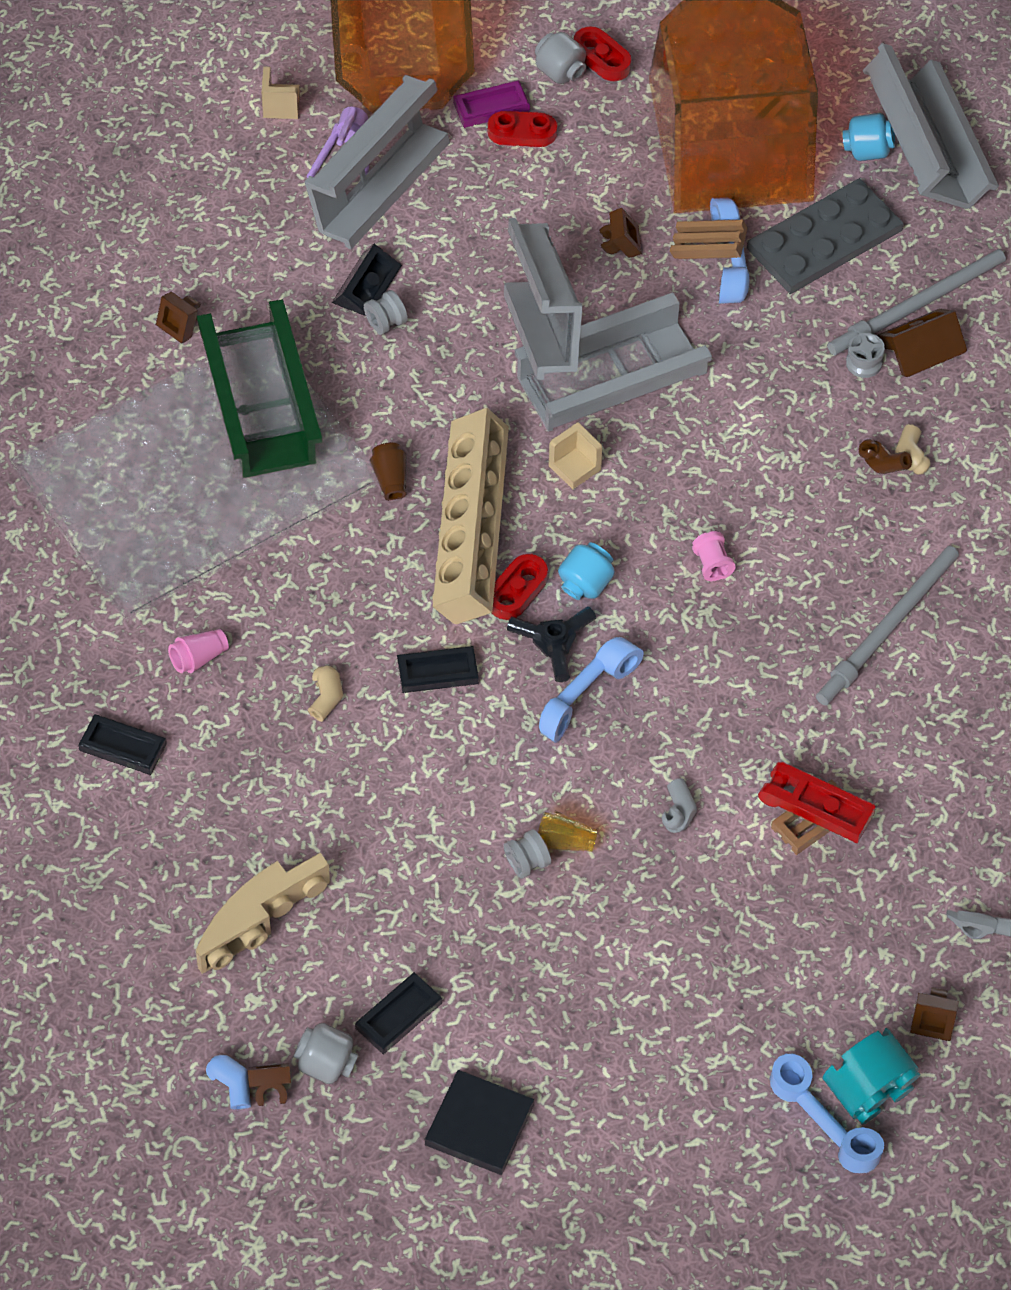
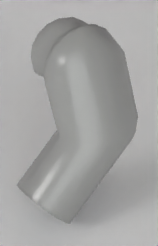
(683, 809)

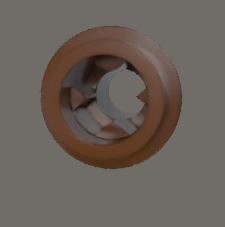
(390, 469)

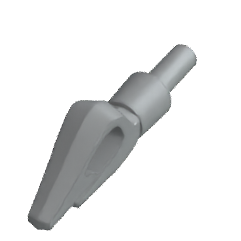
(979, 925)

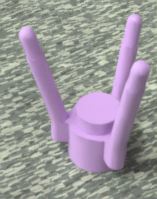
(349, 122)

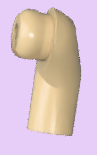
(908, 443)
(330, 689)

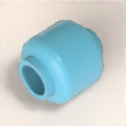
(869, 137)
(586, 571)

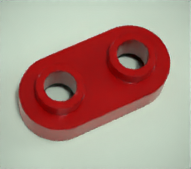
(605, 54)
(522, 129)
(516, 589)

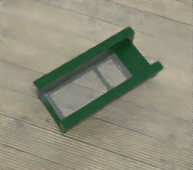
(262, 393)

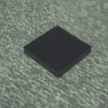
(479, 1122)

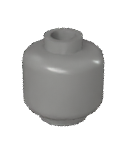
(560, 57)
(325, 1053)

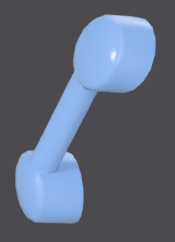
(734, 279)
(615, 657)
(859, 1147)

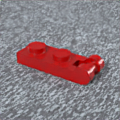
(817, 802)

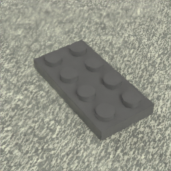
(824, 236)

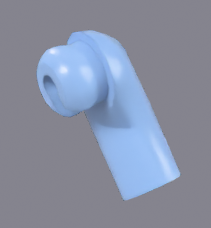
(232, 1075)

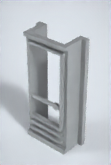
(354, 215)

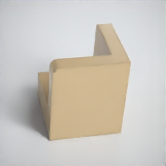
(279, 99)
(575, 455)

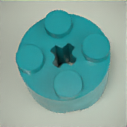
(872, 1074)

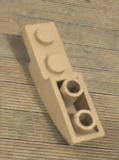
(246, 915)

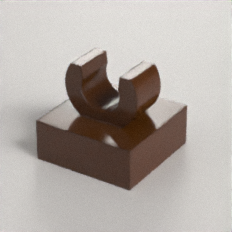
(622, 233)
(177, 316)
(934, 1015)
(269, 1077)

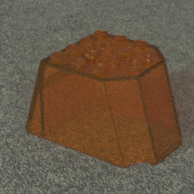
(735, 103)

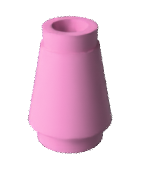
(196, 650)

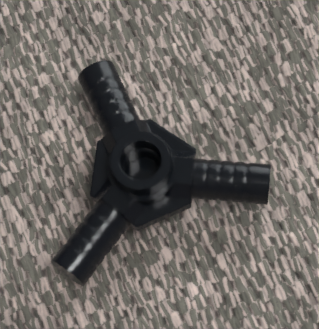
(554, 637)

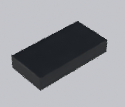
(437, 669)
(122, 744)
(398, 1013)

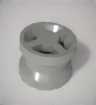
(385, 312)
(869, 346)
(527, 853)

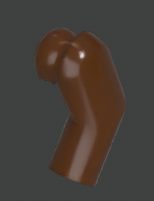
(881, 459)

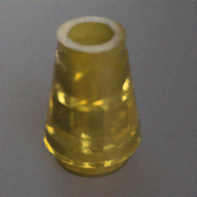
(566, 833)

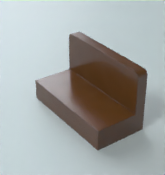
(925, 341)

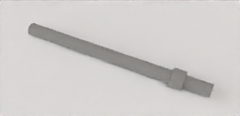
(918, 301)
(847, 671)

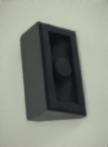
(367, 279)

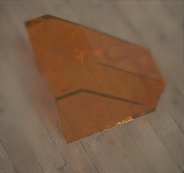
(388, 39)

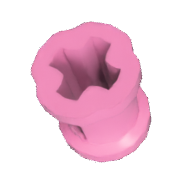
(713, 556)

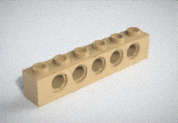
(471, 517)

